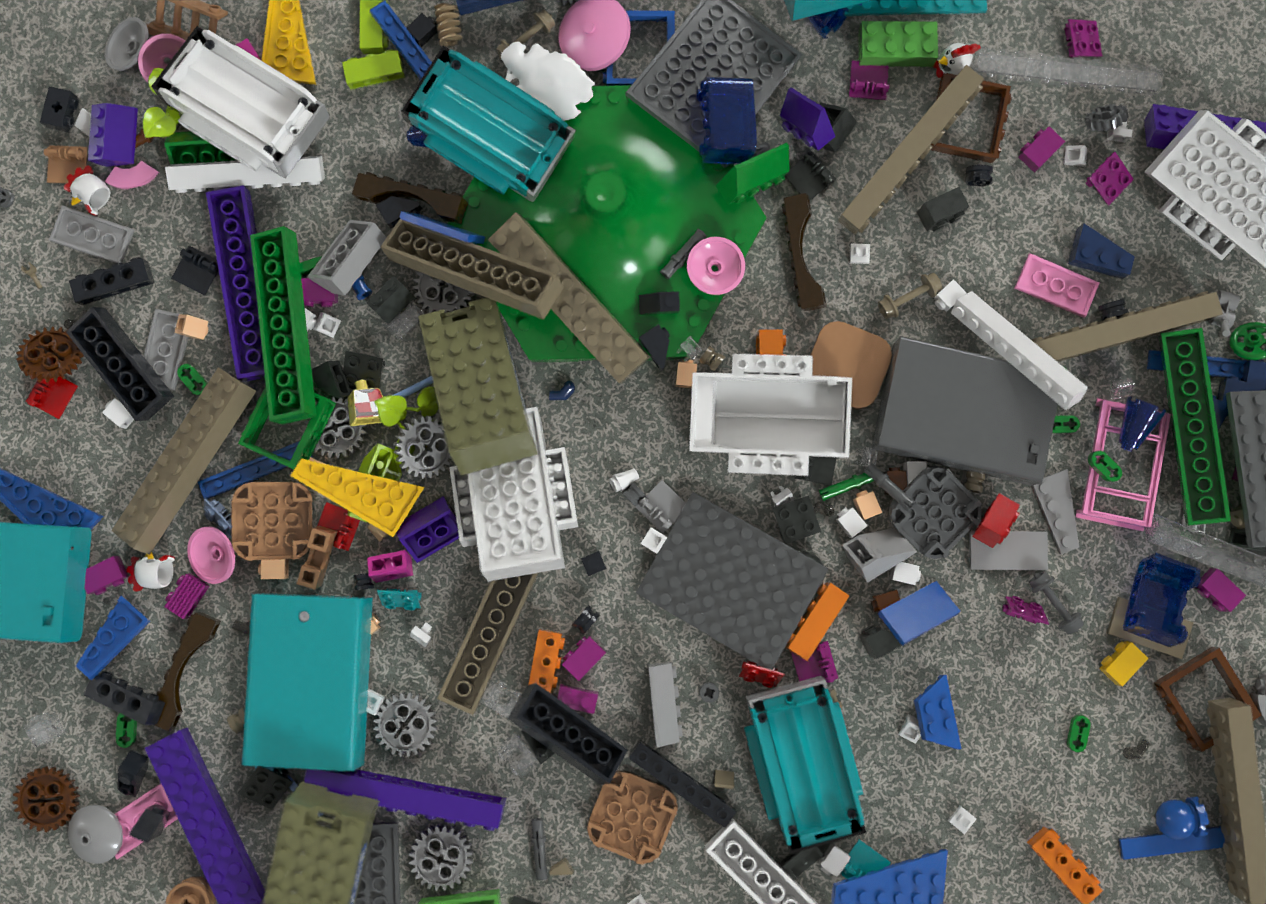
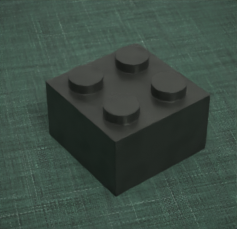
(943, 209)

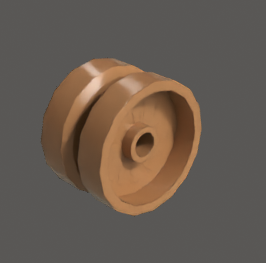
(191, 891)

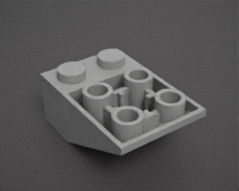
(877, 552)

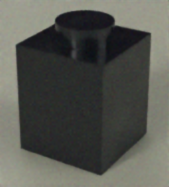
(422, 29)
(593, 563)

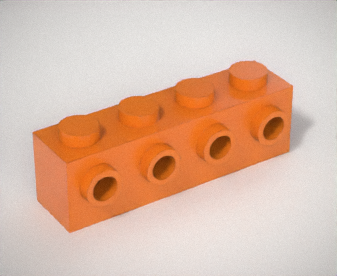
(817, 620)
(546, 659)
(1064, 866)

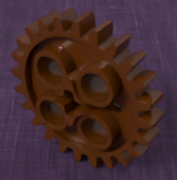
(48, 355)
(44, 781)

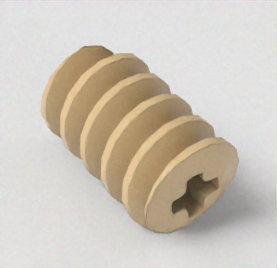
(447, 25)

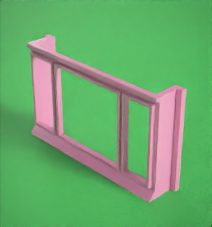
(1092, 480)

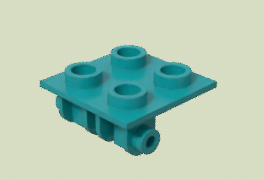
(392, 598)
(863, 860)

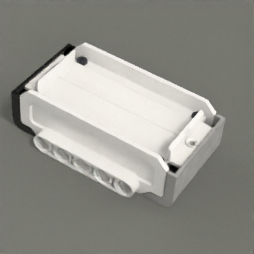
(240, 103)

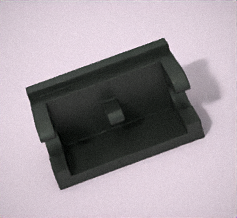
(800, 861)

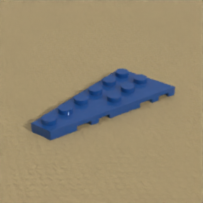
(39, 506)

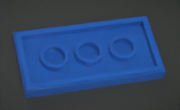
(442, 227)
(919, 613)

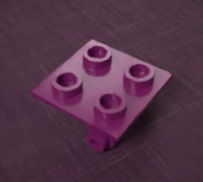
(1083, 38)
(868, 81)
(1110, 178)
(1030, 612)
(819, 664)

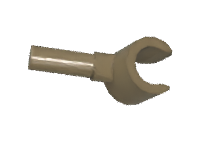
(32, 273)

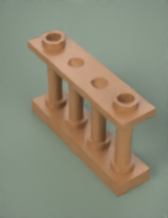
(159, 27)

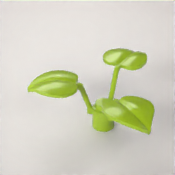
(156, 121)
(393, 409)

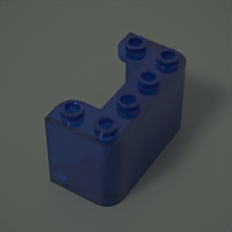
(728, 119)
(1159, 599)

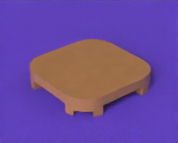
(854, 354)
(271, 520)
(632, 817)

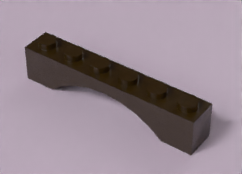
(375, 189)
(798, 214)
(200, 631)

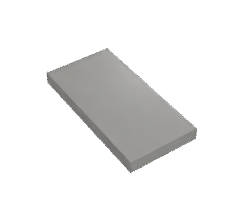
(91, 235)
(165, 348)
(1017, 552)

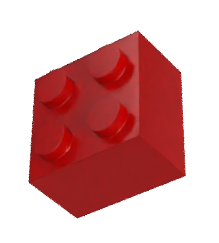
(997, 521)

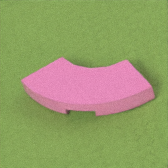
(132, 177)

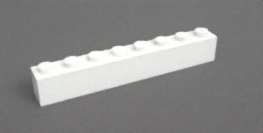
(234, 174)
(1019, 350)

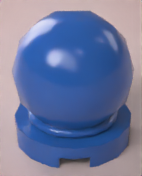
(1181, 819)

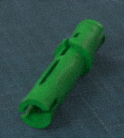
(844, 486)

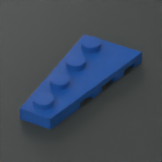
(119, 629)

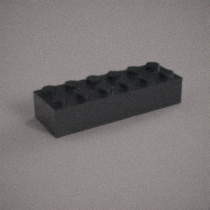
(120, 364)
(567, 734)

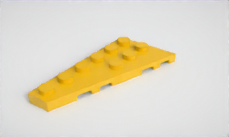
(287, 43)
(370, 497)

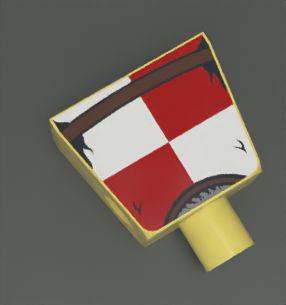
(362, 406)

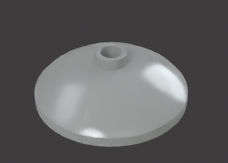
(125, 43)
(102, 831)

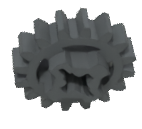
(1106, 117)

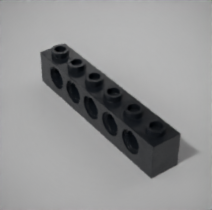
(682, 783)

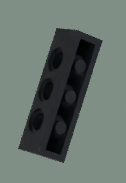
(82, 283)
(125, 698)

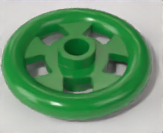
(1241, 331)

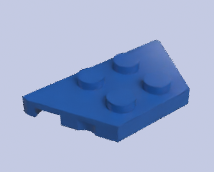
(937, 715)

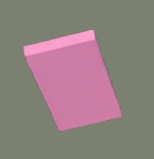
(1057, 285)
(131, 813)

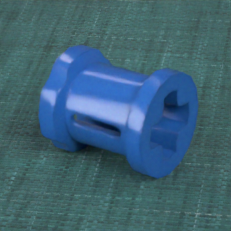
(361, 288)

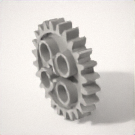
(427, 284)
(411, 436)
(341, 443)
(418, 735)
(434, 874)

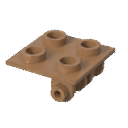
(64, 161)

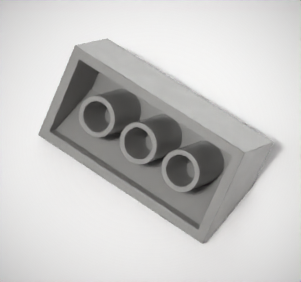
(347, 256)
(663, 703)

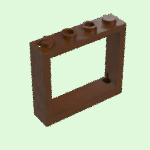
(998, 131)
(1173, 706)

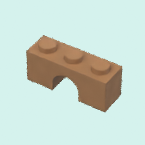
(314, 569)

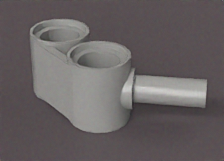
(1228, 303)

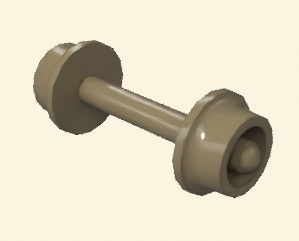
(544, 21)
(931, 284)

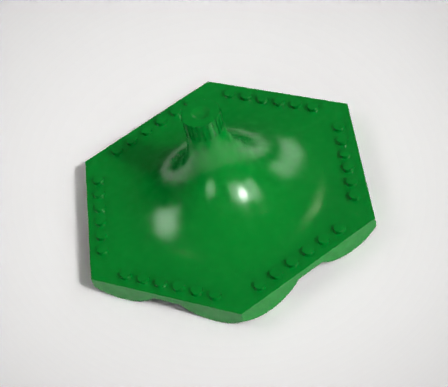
(615, 217)

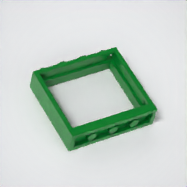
(308, 441)

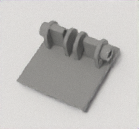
(661, 506)

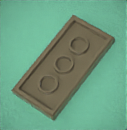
(1116, 629)

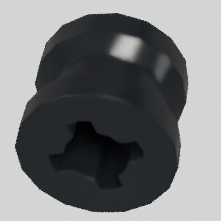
(363, 581)

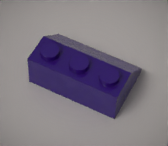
(806, 120)
(112, 134)
(429, 529)

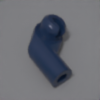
(565, 392)

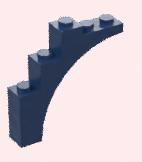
(1252, 380)

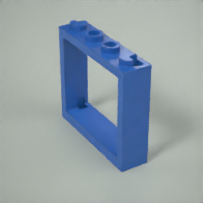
(668, 16)

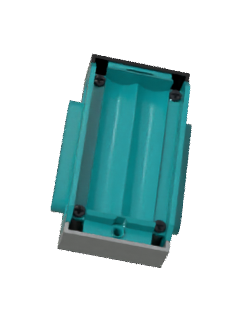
(487, 125)
(805, 764)

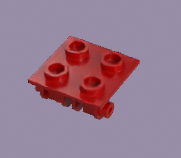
(52, 396)
(338, 519)
(753, 673)

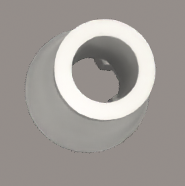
(622, 480)

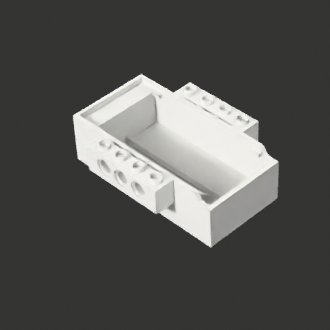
(1217, 185)
(770, 414)
(517, 510)

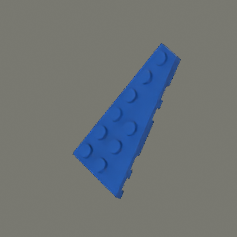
(901, 883)

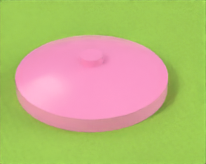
(594, 33)

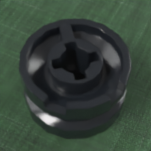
(979, 175)
(1112, 309)
(586, 620)

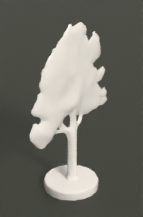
(548, 78)

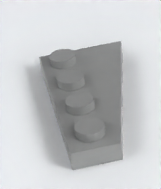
(1057, 507)

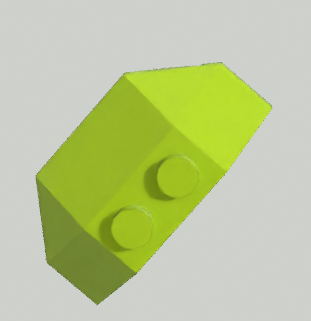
(382, 463)

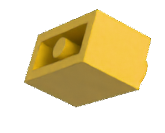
(1123, 663)

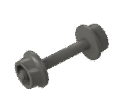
(1071, 623)

